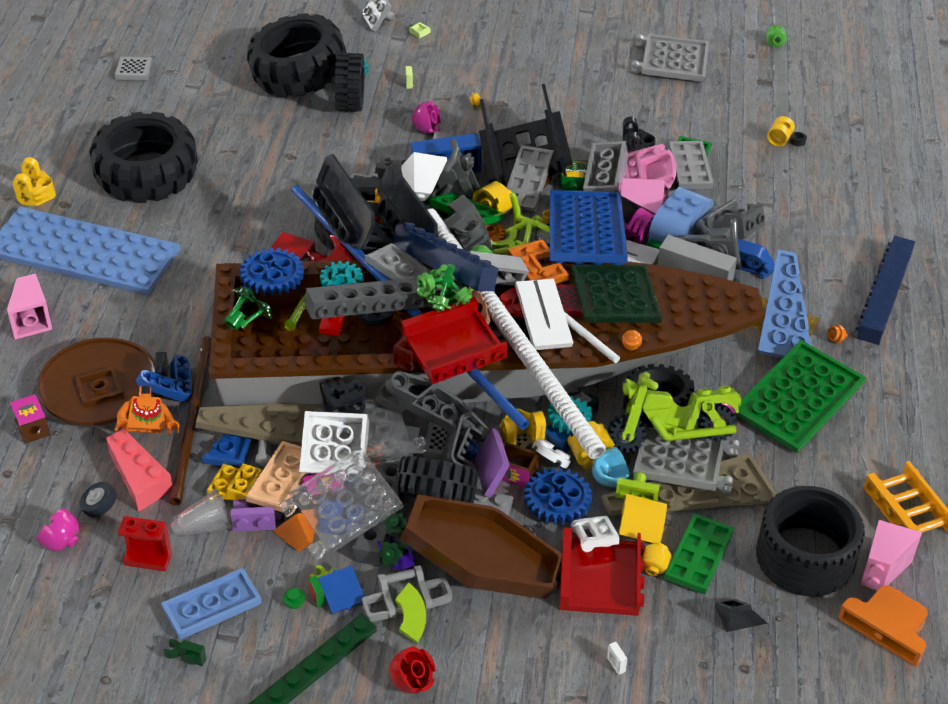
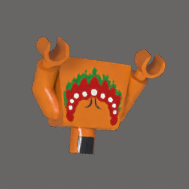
(146, 414)

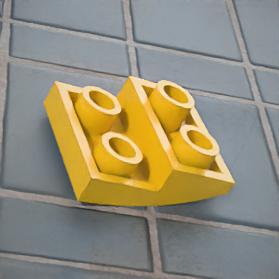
(234, 482)
(642, 517)

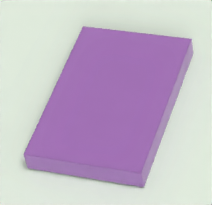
(491, 462)

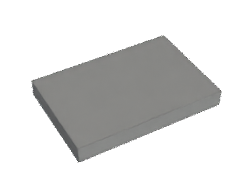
(395, 263)

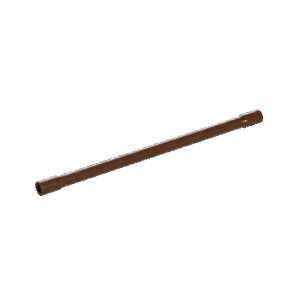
(178, 486)

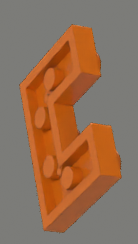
(535, 251)

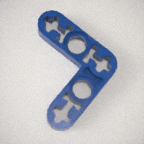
(173, 384)

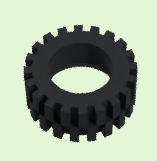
(349, 81)
(668, 380)

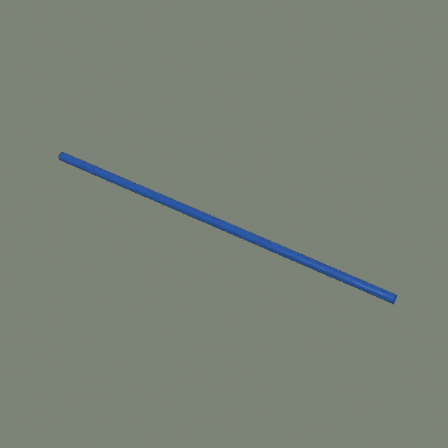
(475, 374)

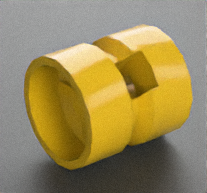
(780, 131)

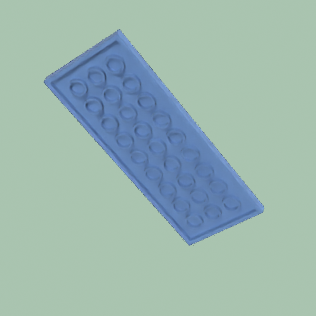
(85, 250)

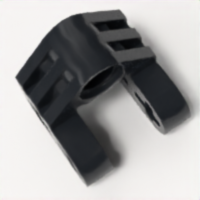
(634, 137)
(342, 396)

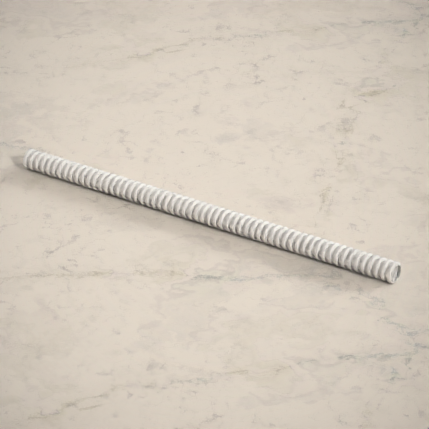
(534, 363)

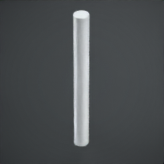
(592, 339)

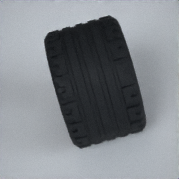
(816, 510)

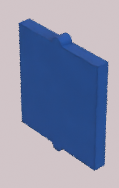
(341, 589)

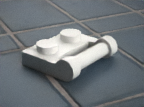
(601, 530)

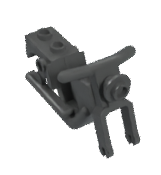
(455, 167)
(724, 233)

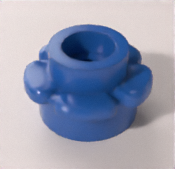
(472, 450)

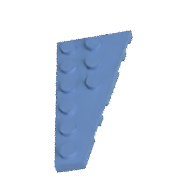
(785, 309)

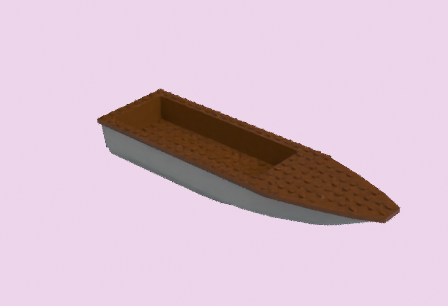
(285, 366)

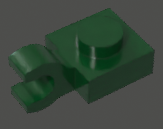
(189, 652)

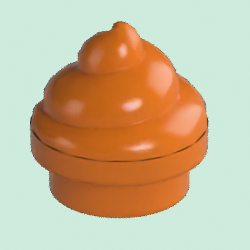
(836, 333)
(631, 339)

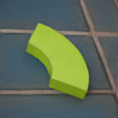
(413, 613)

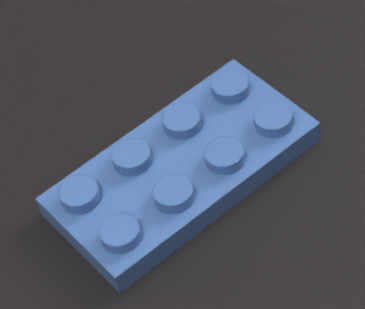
(211, 603)

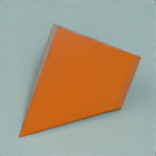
(296, 532)

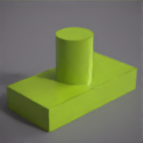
(637, 487)

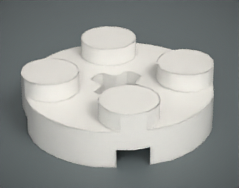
(546, 449)

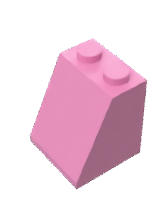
(644, 193)
(28, 308)
(889, 554)

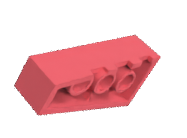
(139, 470)

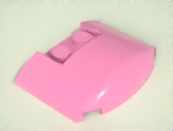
(652, 164)

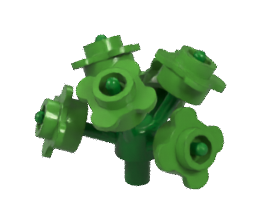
(445, 278)

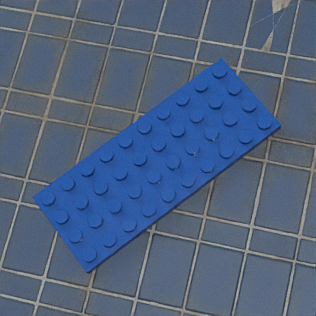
(587, 227)

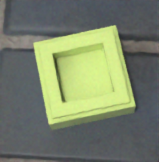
(419, 30)
(409, 77)

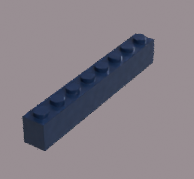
(436, 251)
(885, 290)

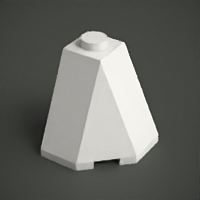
(422, 173)

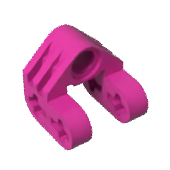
(639, 225)

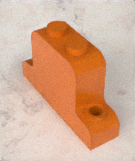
(890, 621)

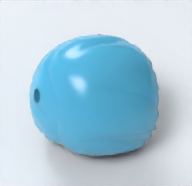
(610, 467)

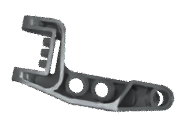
(467, 225)
(417, 392)

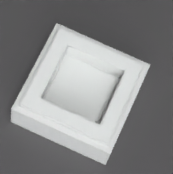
(617, 658)

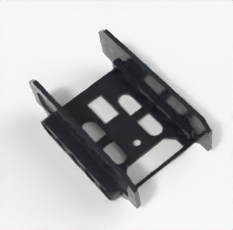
(493, 143)
(354, 218)

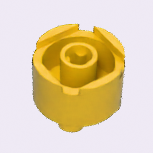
(494, 196)
(578, 451)

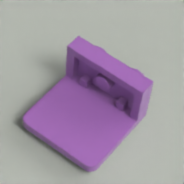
(252, 519)

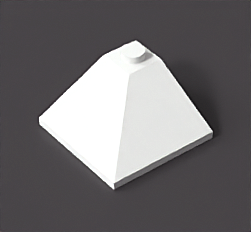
(330, 438)

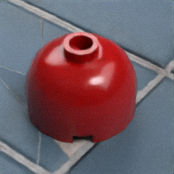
(412, 670)

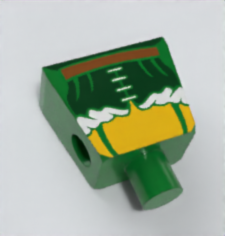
(575, 176)

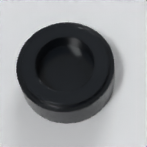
(798, 139)

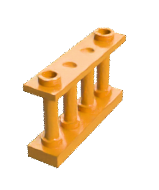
(893, 511)

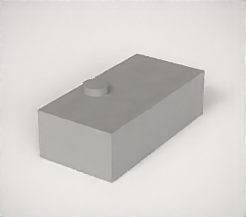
(606, 166)
(695, 258)

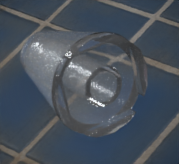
(203, 516)

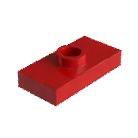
(331, 325)

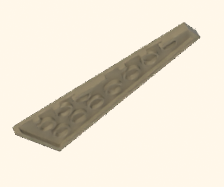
(747, 488)

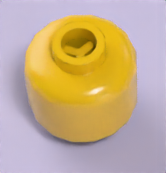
(656, 558)

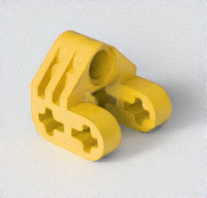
(36, 189)
(535, 429)

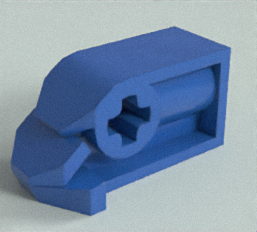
(755, 259)

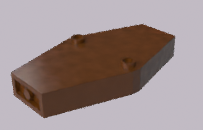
(482, 547)

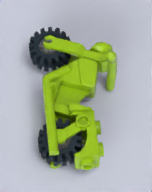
(670, 419)

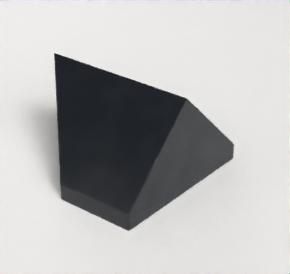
(737, 615)

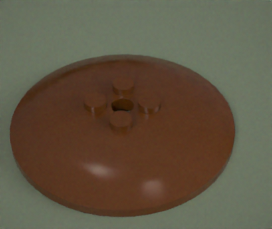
(71, 378)

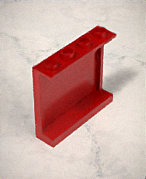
(452, 341)
(602, 579)

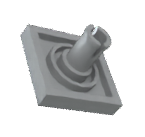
(376, 12)

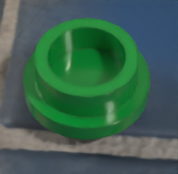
(294, 598)

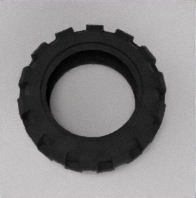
(296, 75)
(148, 178)

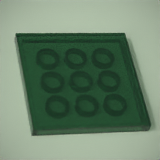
(615, 294)

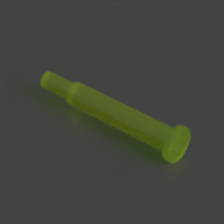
(291, 323)

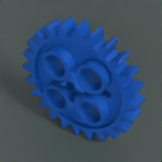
(271, 271)
(557, 496)

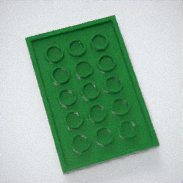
(799, 396)

